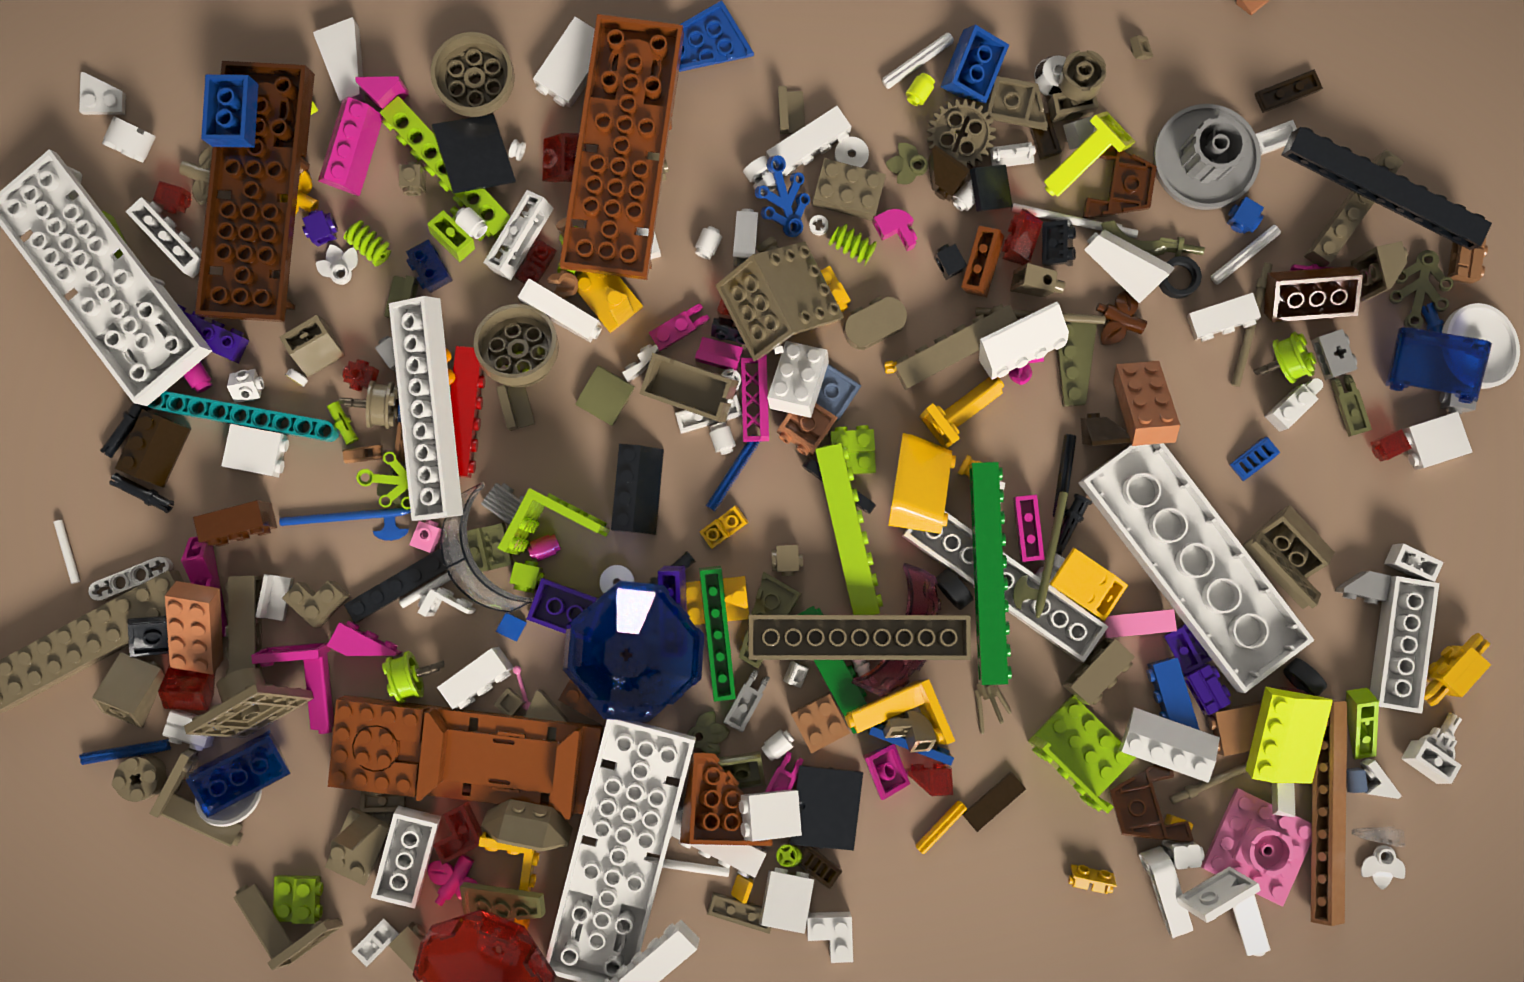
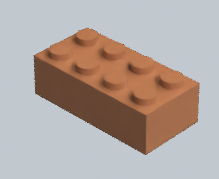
(1146, 403)
(194, 627)

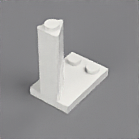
(1227, 891)

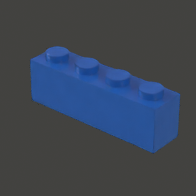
(1171, 691)

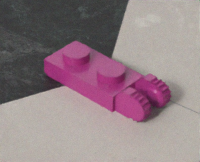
(677, 328)
(782, 778)

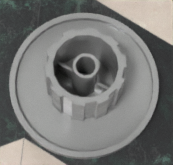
(1206, 156)

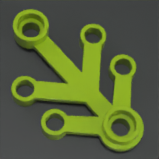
(400, 480)

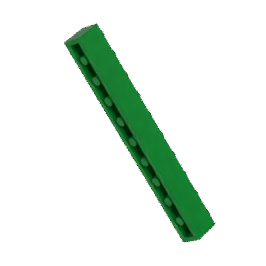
(989, 573)

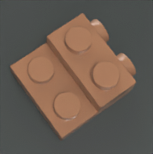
(805, 431)

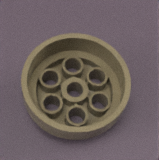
(458, 53)
(495, 332)

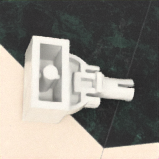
(1435, 752)

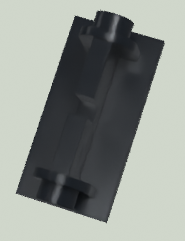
(723, 330)

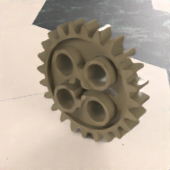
(978, 141)

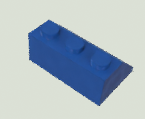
(974, 64)

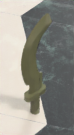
(1156, 247)

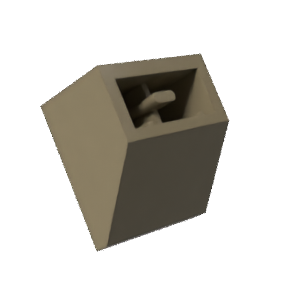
(312, 345)

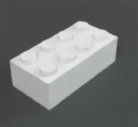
(406, 856)

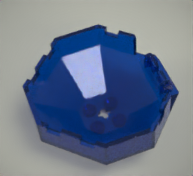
(656, 633)

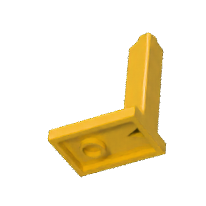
(608, 298)
(945, 423)
(735, 600)
(916, 694)

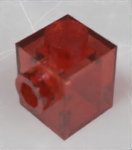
(172, 198)

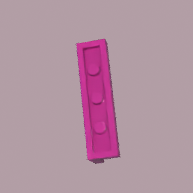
(763, 400)

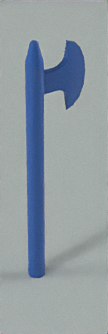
(389, 532)

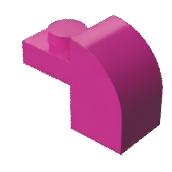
(896, 222)

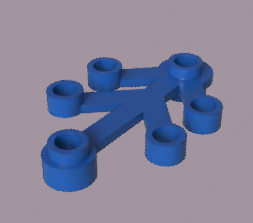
(784, 199)

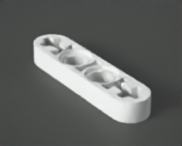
(130, 577)

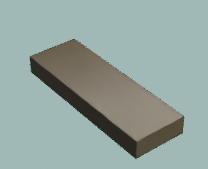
(736, 912)

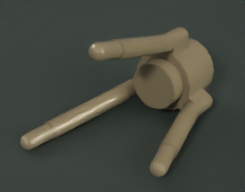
(989, 692)

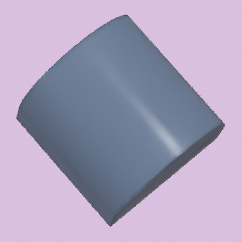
(1356, 780)

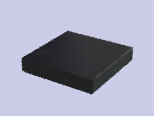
(991, 188)
(148, 636)

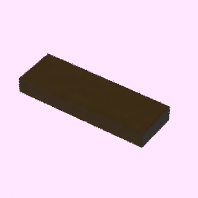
(1288, 91)
(994, 801)

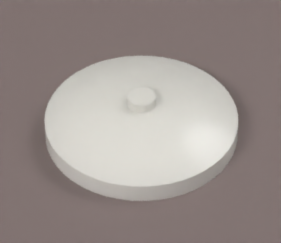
(1489, 324)

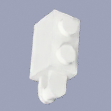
(1294, 404)

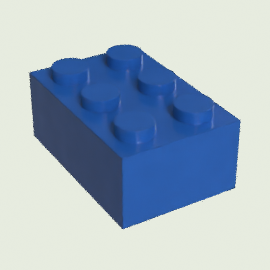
(229, 110)

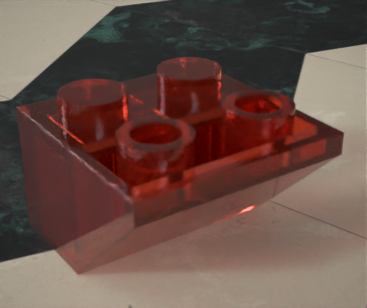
(559, 157)
(1023, 237)
(186, 689)

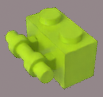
(451, 236)

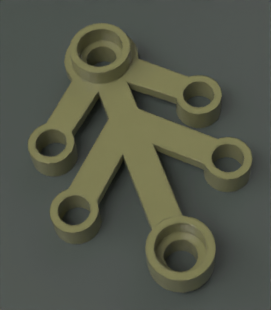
(1422, 286)

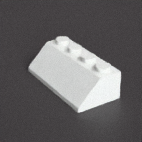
(1023, 341)
(1170, 744)

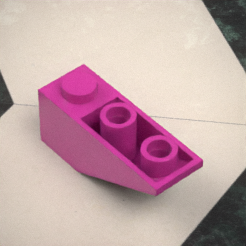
(353, 642)

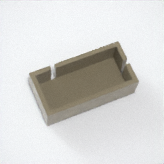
(688, 387)

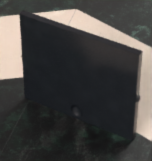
(473, 153)
(828, 807)

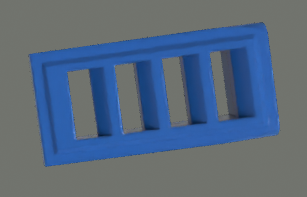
(1267, 445)

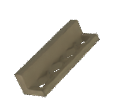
(1282, 570)

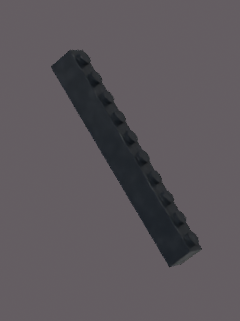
(1386, 188)

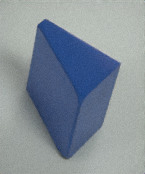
(511, 626)

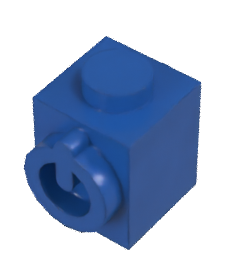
(1245, 216)

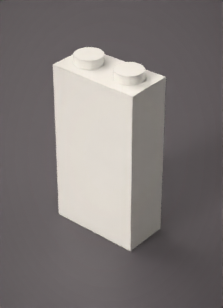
(567, 66)

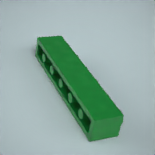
(717, 633)
(839, 679)

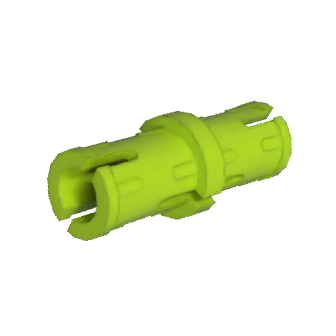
(342, 423)

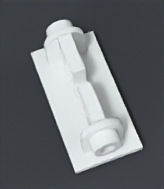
(1013, 154)

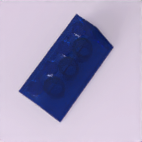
(237, 774)

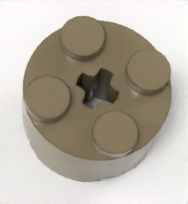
(1082, 76)
(135, 787)

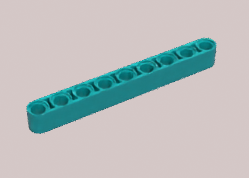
(252, 419)

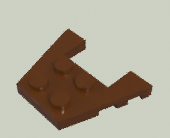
(1129, 187)
(1139, 809)

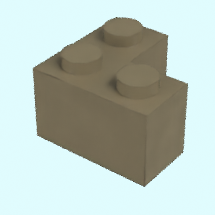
(316, 607)

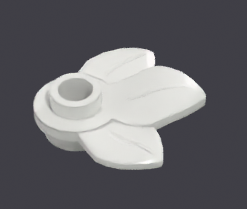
(336, 262)
(1383, 870)

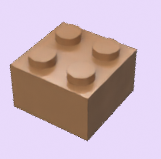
(820, 722)

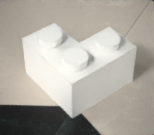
(835, 928)

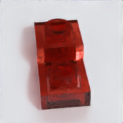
(536, 263)

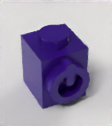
(320, 227)

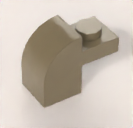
(915, 728)

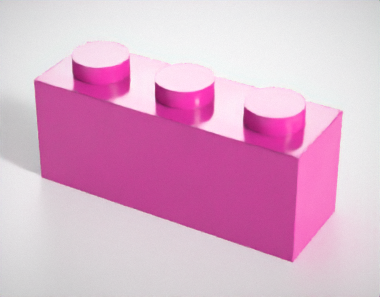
(1028, 528)

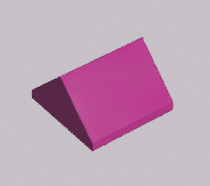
(382, 89)
(886, 771)

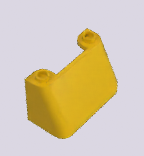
(921, 485)

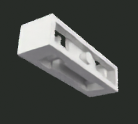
(519, 235)

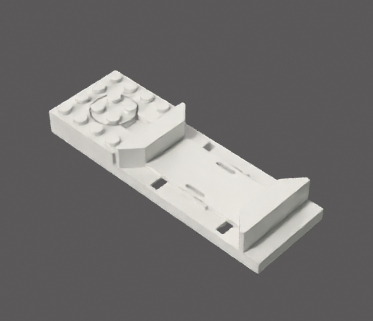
(118, 304)
(611, 883)

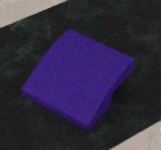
(1187, 649)

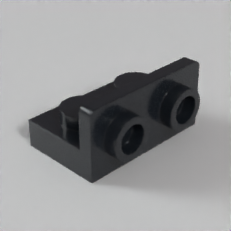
(1058, 243)

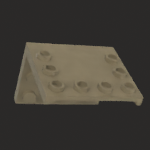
(777, 297)

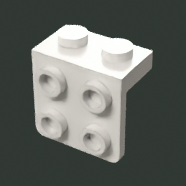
(430, 603)

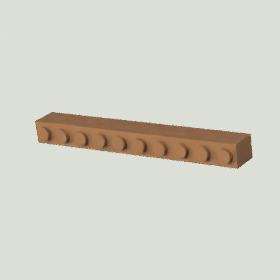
(1330, 822)

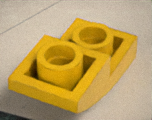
(724, 527)

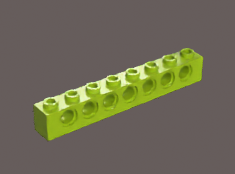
(397, 112)

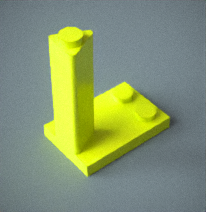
(1108, 133)

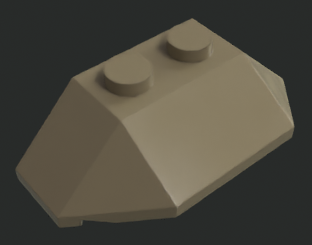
(527, 825)

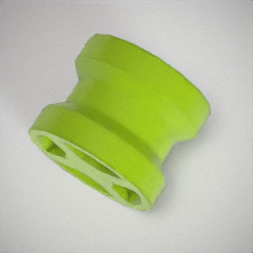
(785, 858)

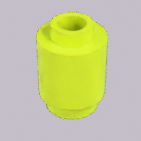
(920, 89)

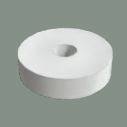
(855, 145)
(613, 572)

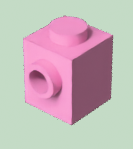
(426, 536)

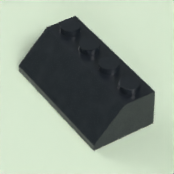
(637, 489)

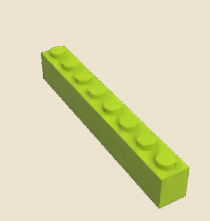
(848, 529)

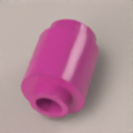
(198, 378)
(544, 547)

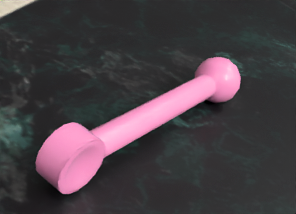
(517, 670)

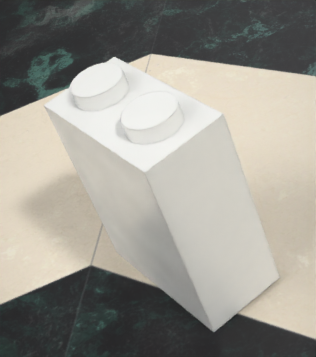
(1437, 441)
(255, 450)
(770, 815)
(786, 900)

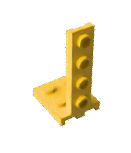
(530, 860)

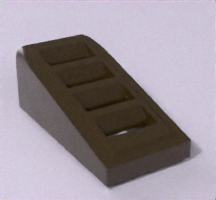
(822, 859)

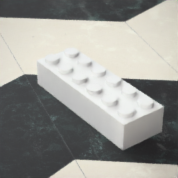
(1404, 644)

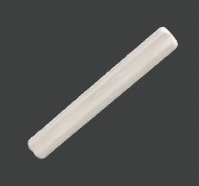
(917, 60)
(1245, 254)

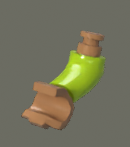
(565, 280)

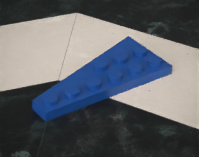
(712, 39)

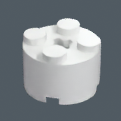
(128, 139)

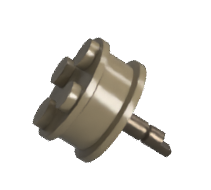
(378, 404)

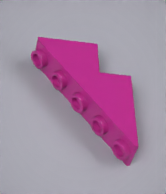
(202, 569)

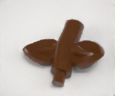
(1120, 319)

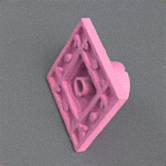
(1259, 845)

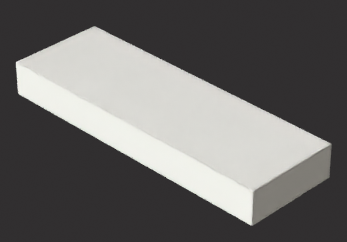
(690, 421)

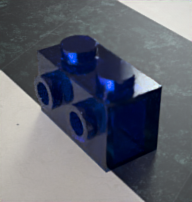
(428, 266)

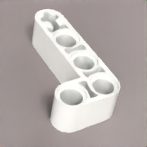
(1166, 889)

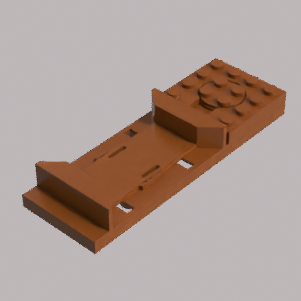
(627, 116)
(432, 753)

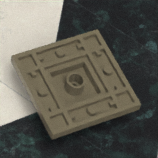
(246, 705)

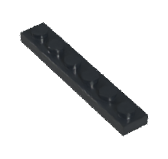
(396, 586)

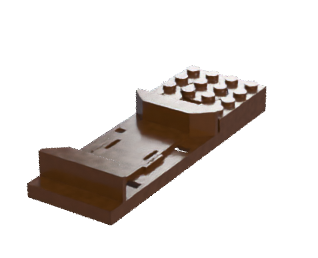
(253, 228)

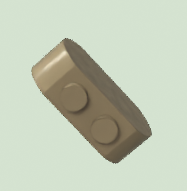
(875, 322)

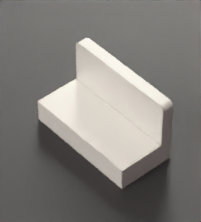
(270, 600)

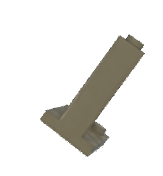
(184, 811)
(357, 846)
(272, 933)

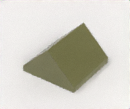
(746, 768)

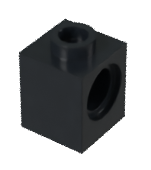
(950, 261)

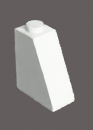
(745, 235)

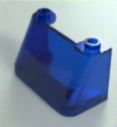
(1439, 363)

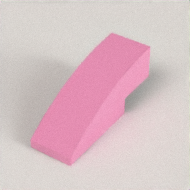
(1140, 623)

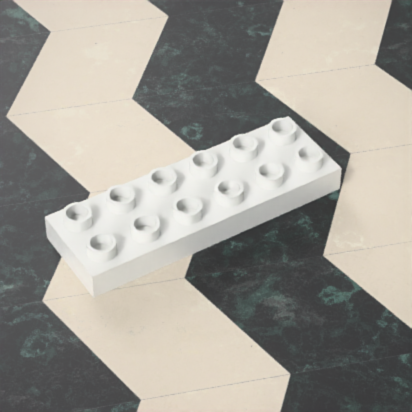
(1196, 563)

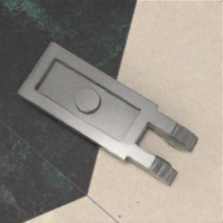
(745, 703)

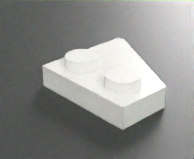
(100, 97)

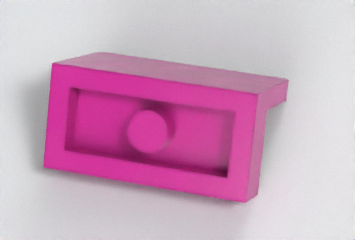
(718, 354)

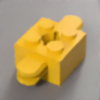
(1456, 669)

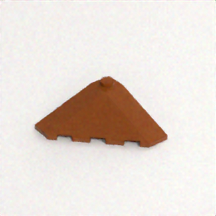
(712, 805)

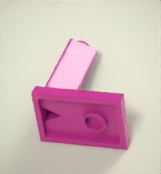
(316, 678)

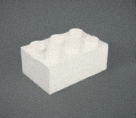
(798, 379)
(476, 678)

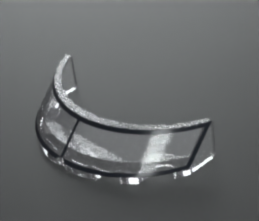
(464, 570)

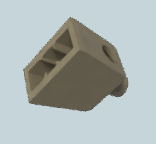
(1036, 281)

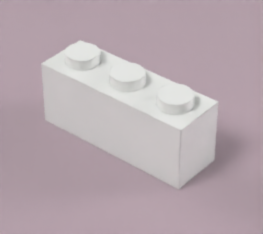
(1224, 317)

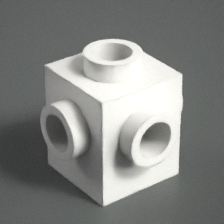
(245, 385)

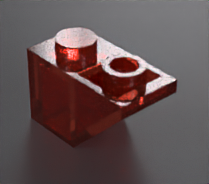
(934, 780)

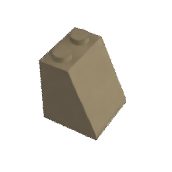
(129, 689)

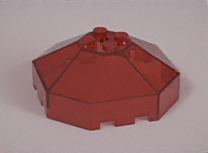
(466, 952)

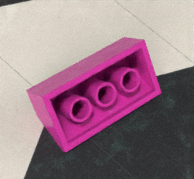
(351, 146)

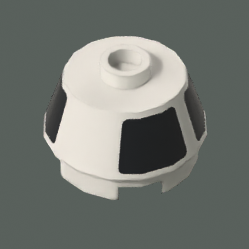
(1048, 74)

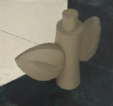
(199, 174)

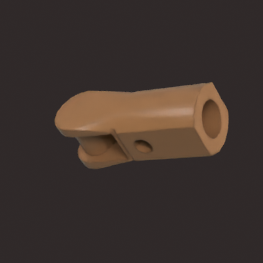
(360, 454)

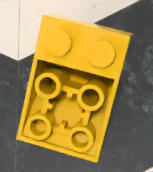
(1088, 584)

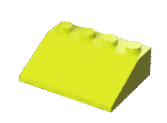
(1288, 736)

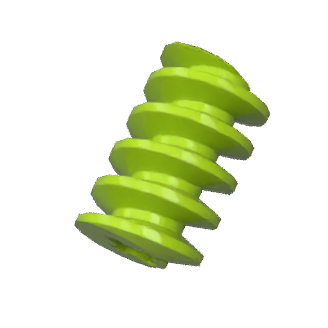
(852, 243)
(367, 244)

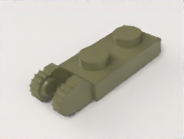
(1351, 406)

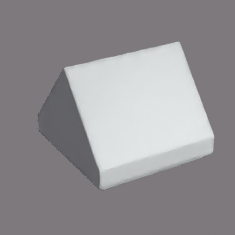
(795, 674)

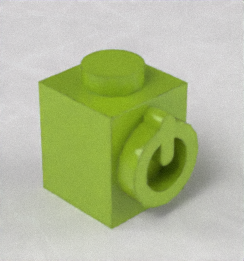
(526, 576)

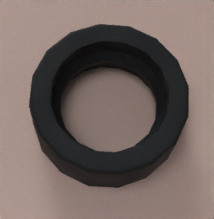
(1196, 276)
(954, 589)
(1304, 677)

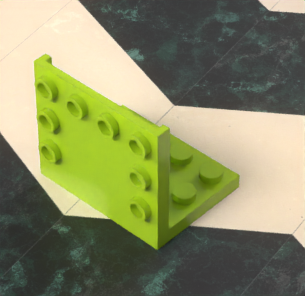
(526, 520)
(1081, 751)

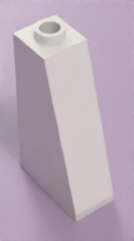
(342, 56)
(1129, 265)
(560, 311)

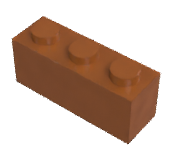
(982, 261)

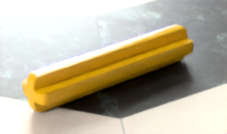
(941, 827)

